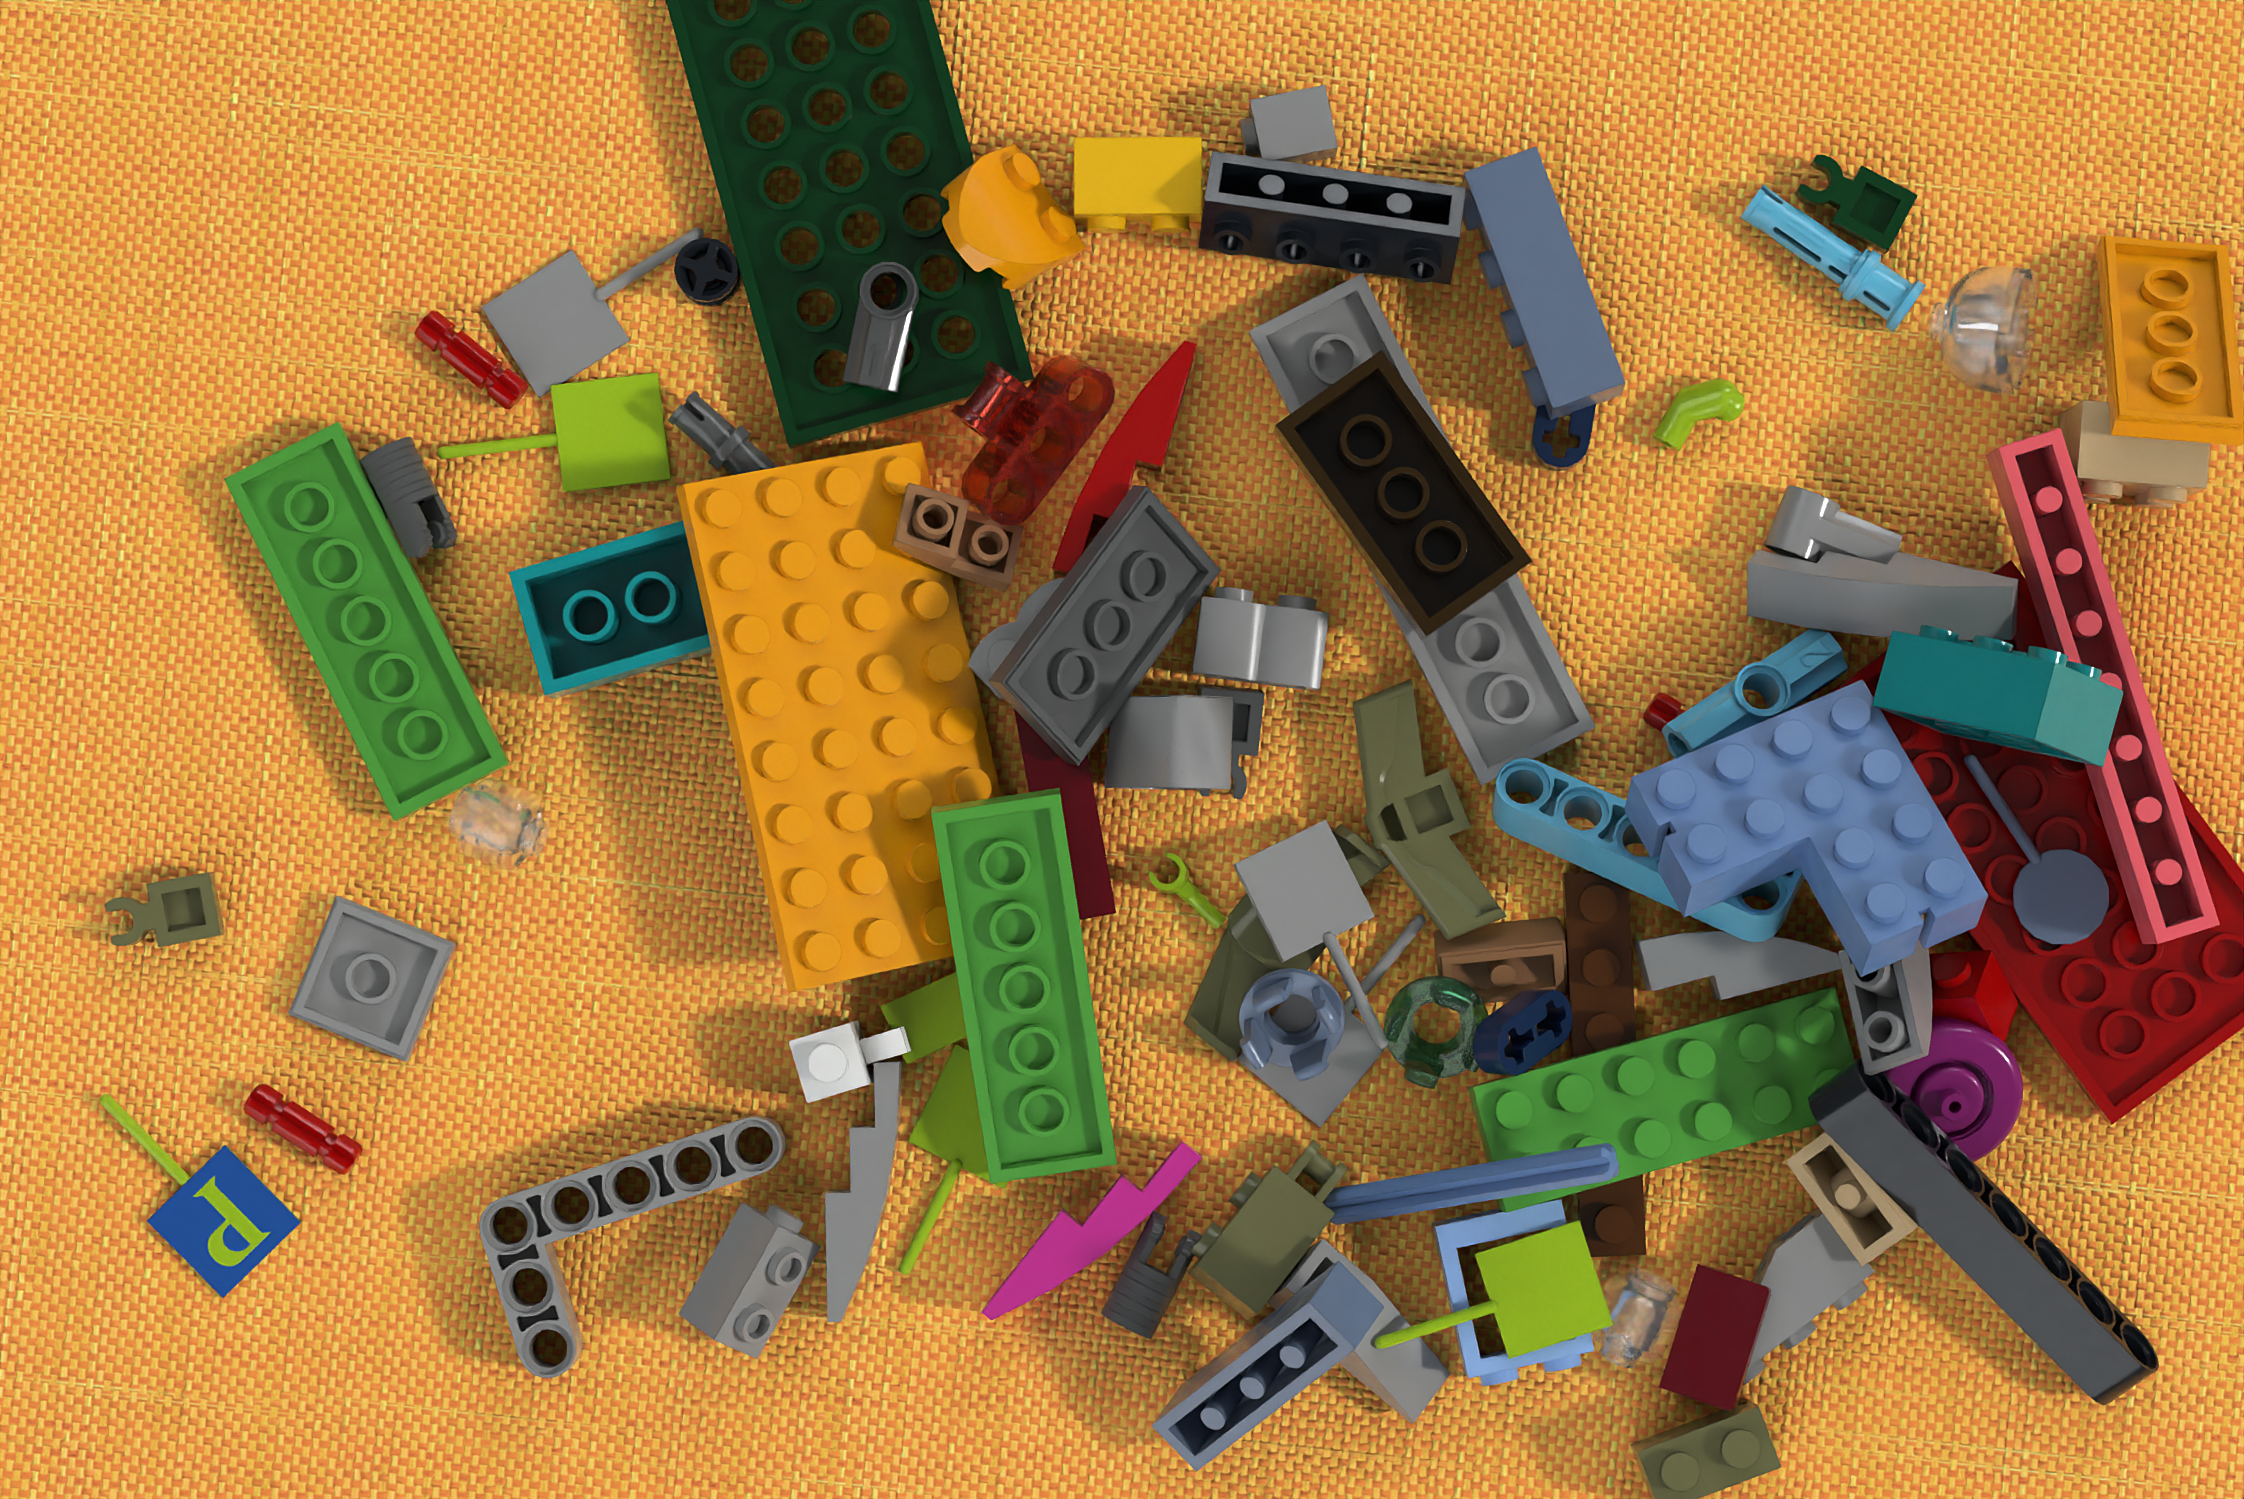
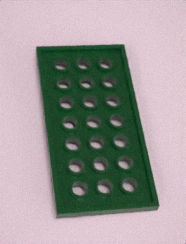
(822, 208)

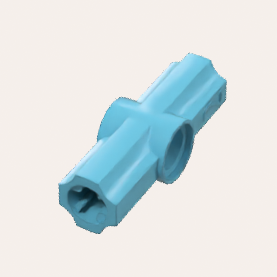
(1781, 678)

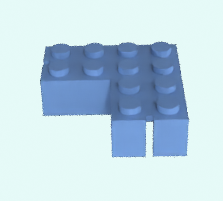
(1819, 796)

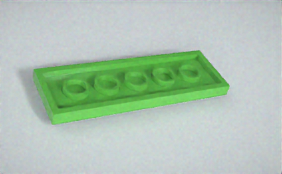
(367, 621)
(1024, 985)
(1670, 1091)

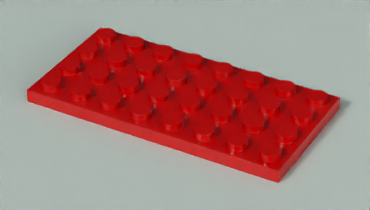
(2107, 1005)

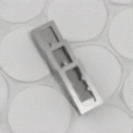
(1877, 597)
(856, 1212)

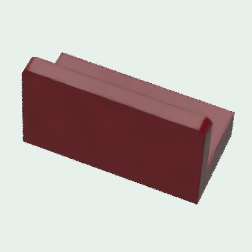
(1715, 1337)

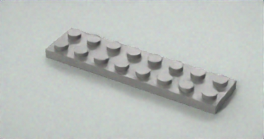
(1495, 659)

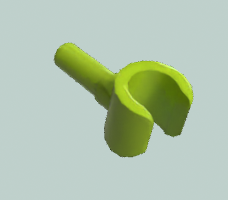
(1188, 893)

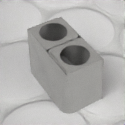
(1171, 743)

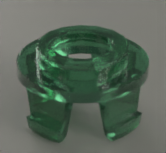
(1429, 1061)

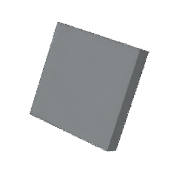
(372, 978)

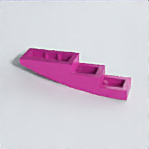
(1072, 1245)

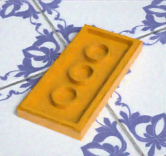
(2170, 341)

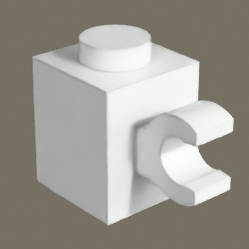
(843, 1058)

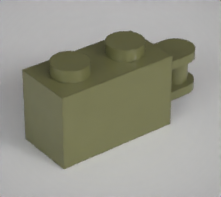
(1266, 1233)

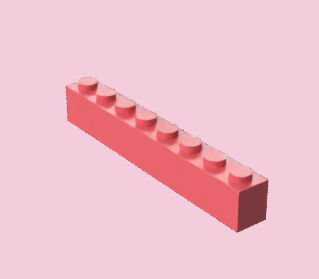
(2085, 624)

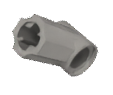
(1812, 524)

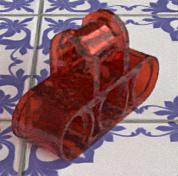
(1009, 416)

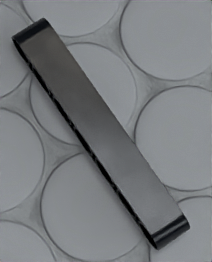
(1984, 1232)

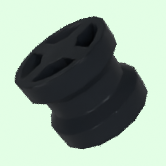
(700, 258)

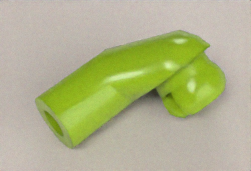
(1695, 403)

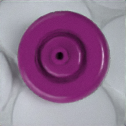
(1965, 1085)

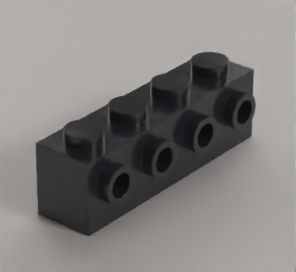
(1331, 218)

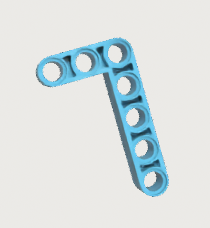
(1604, 850)

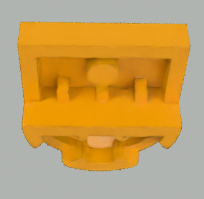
(1008, 219)

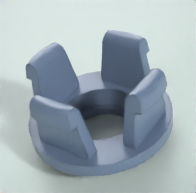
(1304, 1049)

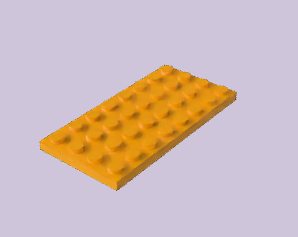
(839, 703)

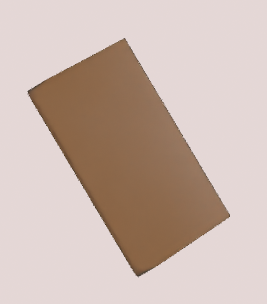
(1506, 958)

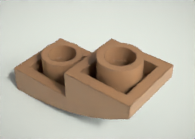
(956, 540)

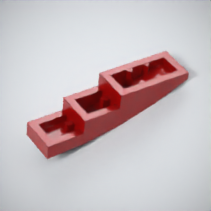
(1137, 441)

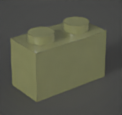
(1706, 1454)

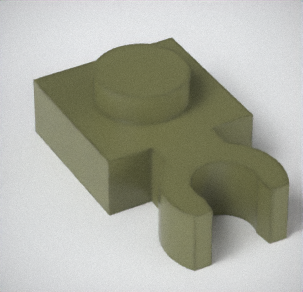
(177, 911)

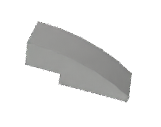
(1728, 962)

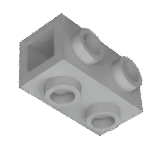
(750, 1278)

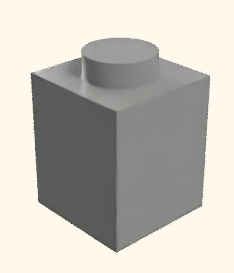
(1290, 127)

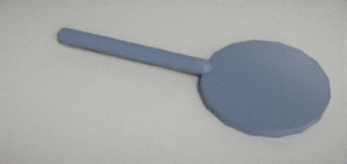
(2058, 892)

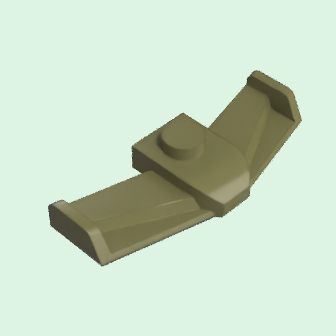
(1417, 814)
(1249, 954)

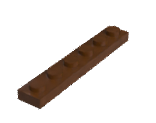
(1603, 1017)

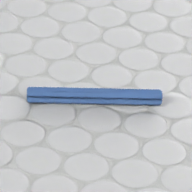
(1473, 1183)

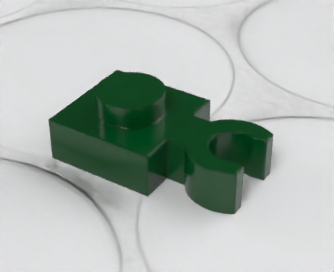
(1867, 207)

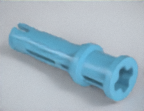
(1856, 272)

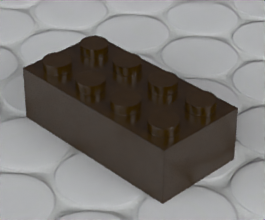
(1401, 495)

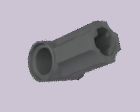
(879, 334)

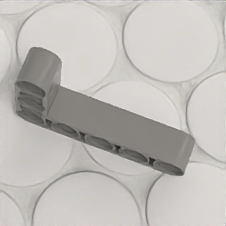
(605, 1207)

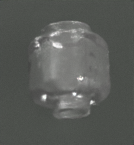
(498, 823)
(1642, 1317)

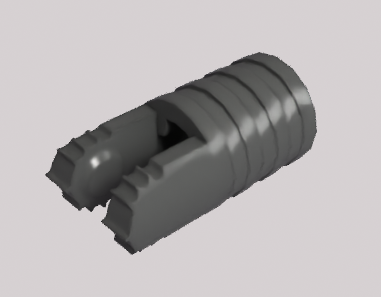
(409, 497)
(1144, 1290)

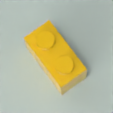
(1137, 182)

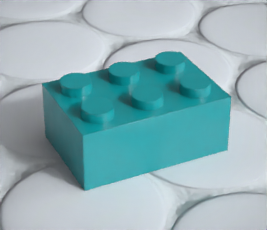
(612, 610)
(1999, 694)

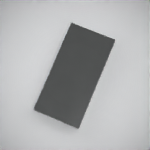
(1105, 625)

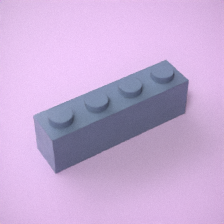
(1541, 284)
(1268, 1366)

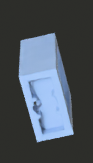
(1485, 1227)

